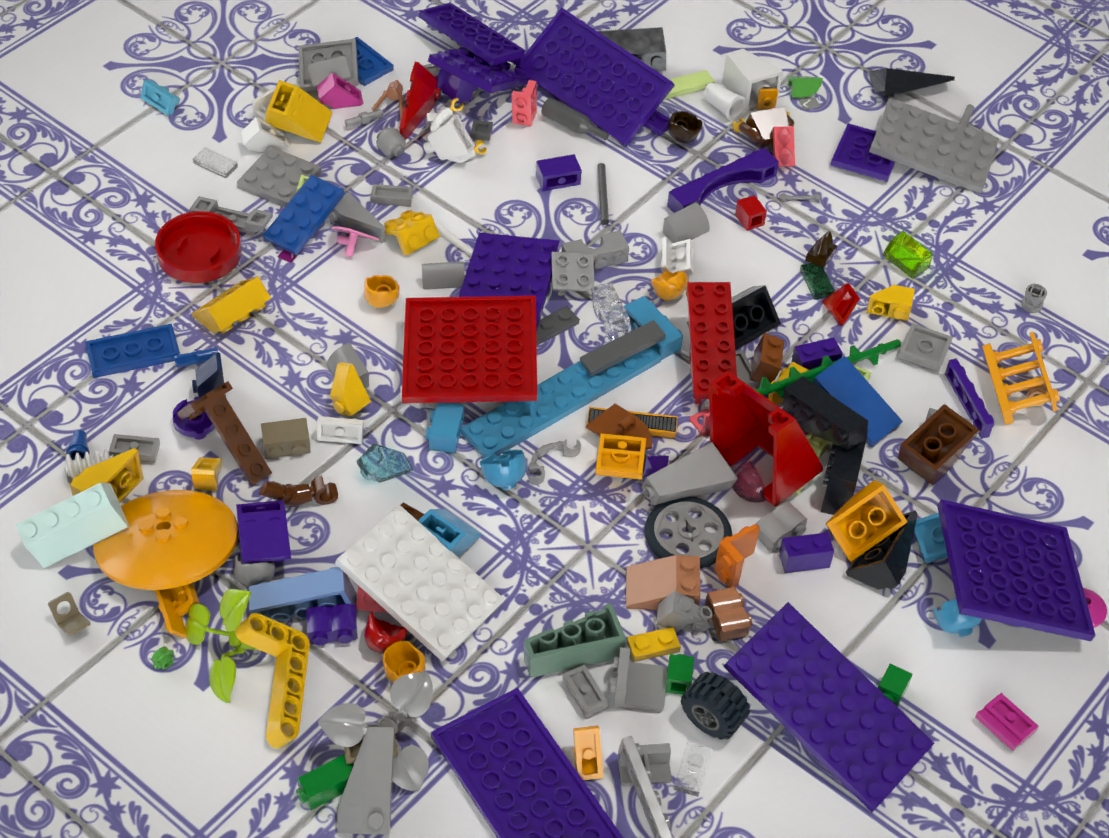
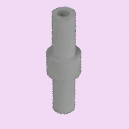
(364, 118)

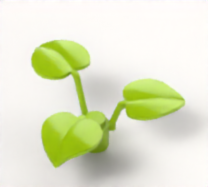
(232, 609)

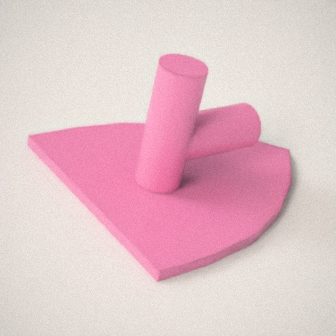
(351, 240)

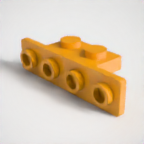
(174, 605)

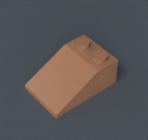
(656, 579)

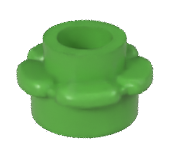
(163, 658)

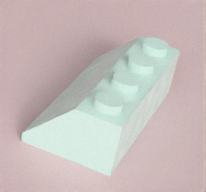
(73, 524)

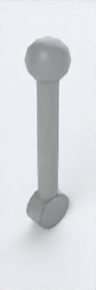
(783, 197)

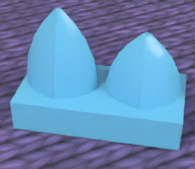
(159, 97)

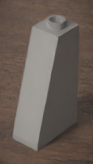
(690, 476)

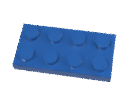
(303, 214)

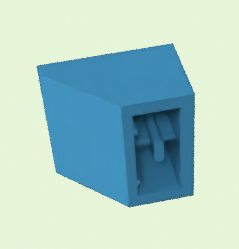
(449, 530)

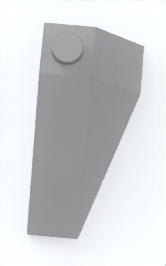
(368, 793)

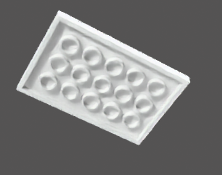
(420, 582)

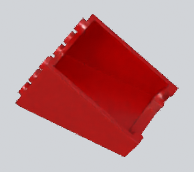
(747, 420)

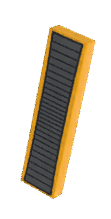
(658, 424)

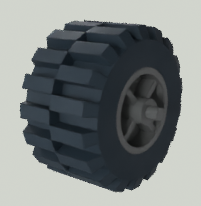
(715, 705)

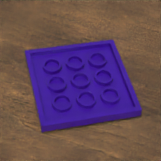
(477, 71)

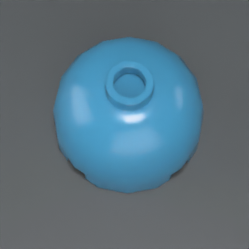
(504, 469)
(952, 621)

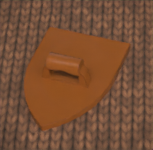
(620, 422)

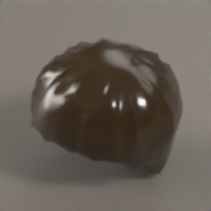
(684, 126)

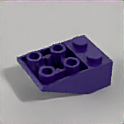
(263, 532)

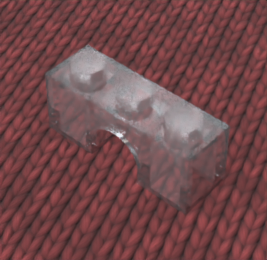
(610, 309)

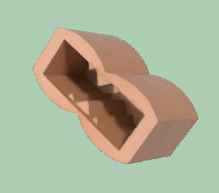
(728, 613)

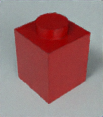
(750, 213)

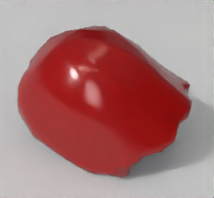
(382, 634)

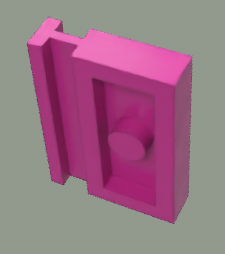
(1006, 721)

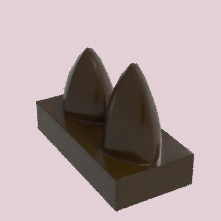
(822, 250)

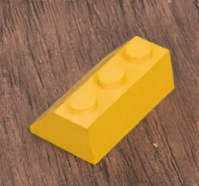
(233, 305)

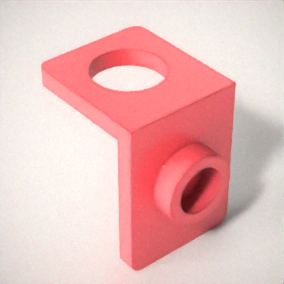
(705, 428)

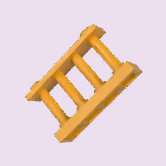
(1005, 390)

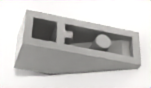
(353, 215)

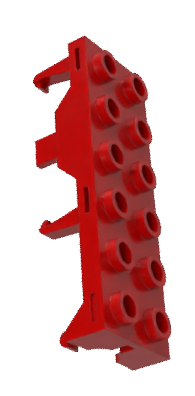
(710, 334)

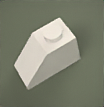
(260, 136)

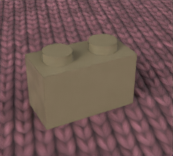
(285, 438)

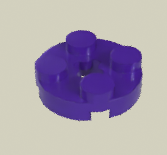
(192, 428)

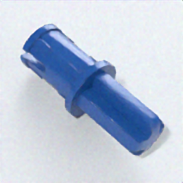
(197, 357)

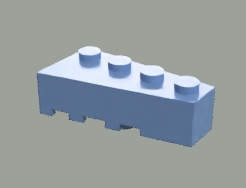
(295, 594)

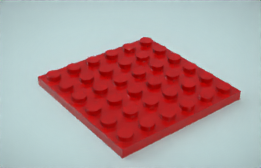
(470, 349)

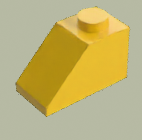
(348, 391)

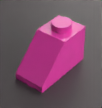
(338, 93)

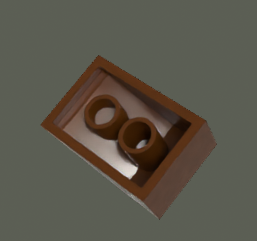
(937, 444)

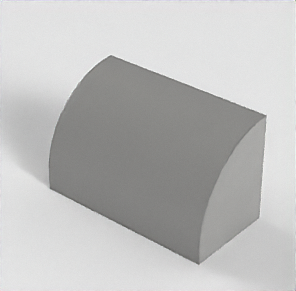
(686, 224)
(348, 355)

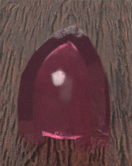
(749, 484)

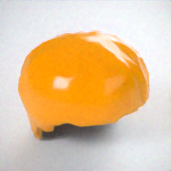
(670, 285)
(381, 290)
(402, 659)

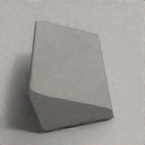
(321, 70)
(443, 275)

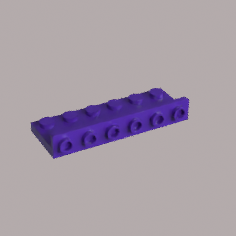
(473, 34)

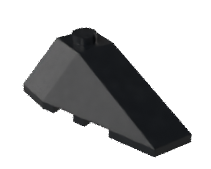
(898, 81)
(887, 560)

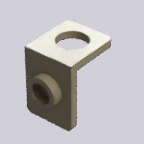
(72, 620)

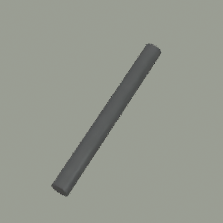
(603, 194)

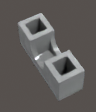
(612, 249)

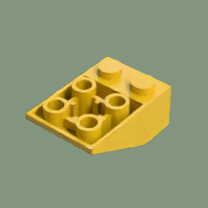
(297, 112)

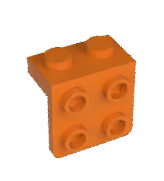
(732, 554)

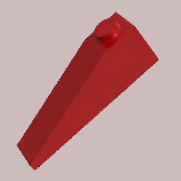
(420, 99)

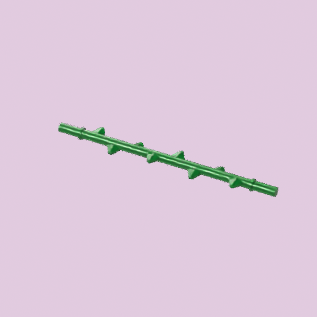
(854, 357)

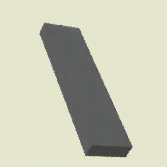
(622, 348)

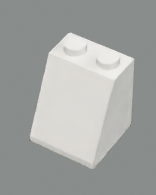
(747, 74)

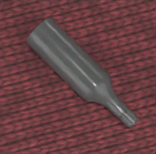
(570, 118)

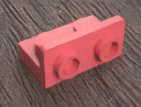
(525, 104)

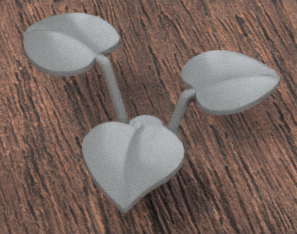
(411, 693)

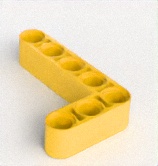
(290, 670)

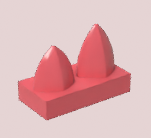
(784, 145)

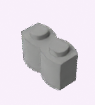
(781, 523)

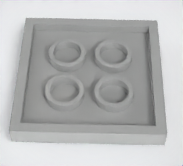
(322, 51)
(276, 176)

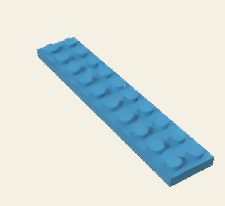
(556, 398)

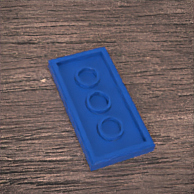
(132, 350)
(853, 390)

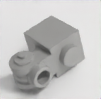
(680, 610)

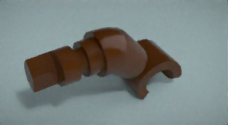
(302, 493)

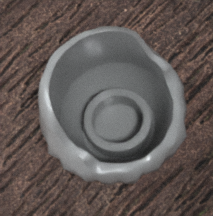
(253, 574)

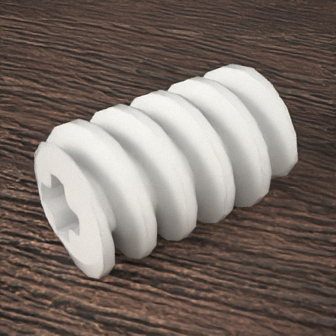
(78, 465)

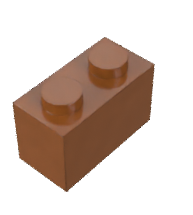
(767, 358)

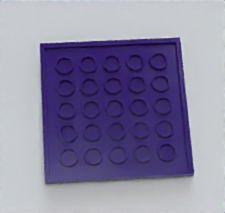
(1014, 571)

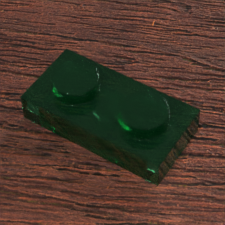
(817, 281)

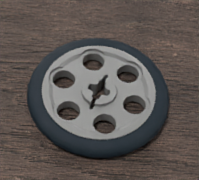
(710, 516)

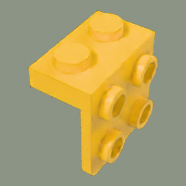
(412, 230)

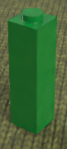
(324, 782)

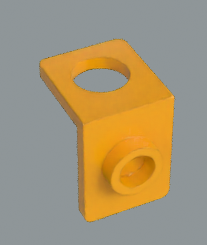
(766, 99)

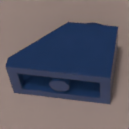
(208, 376)

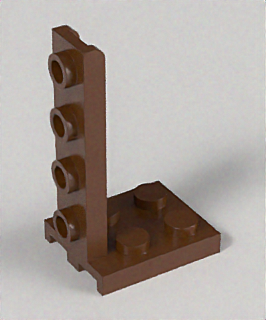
(230, 430)

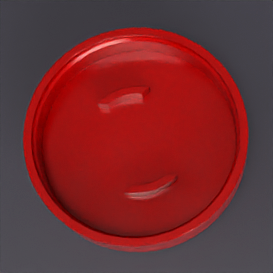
(198, 247)

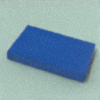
(370, 63)

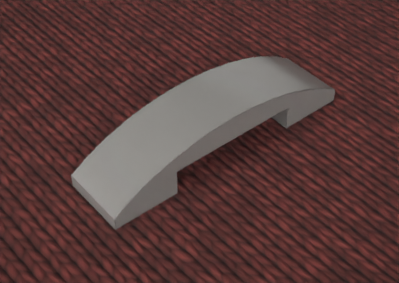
(243, 221)

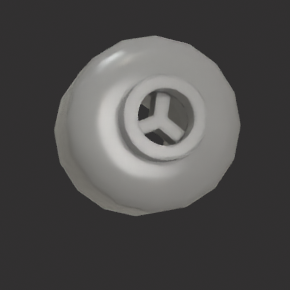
(390, 142)

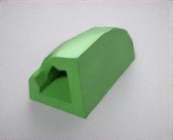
(804, 85)

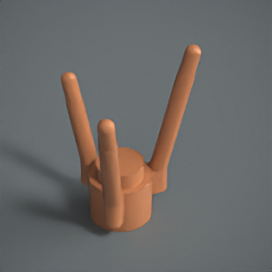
(394, 93)

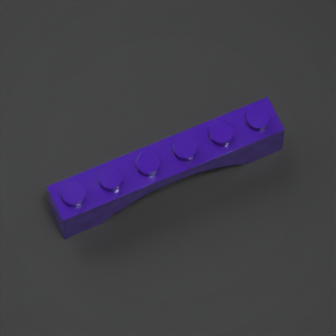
(753, 168)

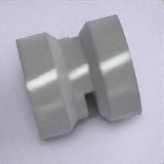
(1034, 298)

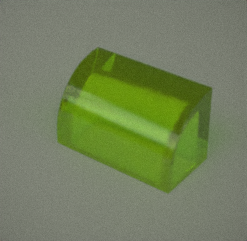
(908, 255)

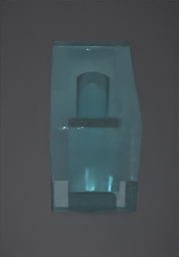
(383, 463)

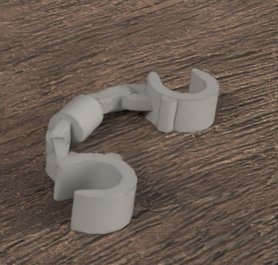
(543, 450)

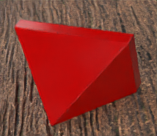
(841, 303)

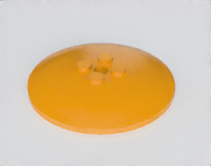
(150, 557)

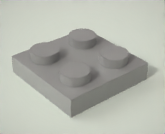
(925, 347)

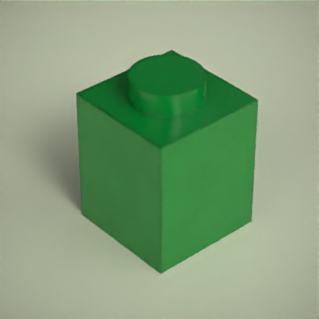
(679, 673)
(895, 683)

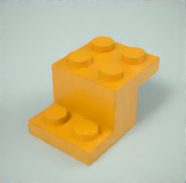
(621, 456)

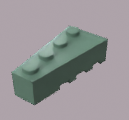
(577, 643)

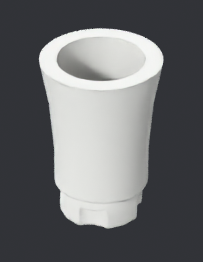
(725, 100)

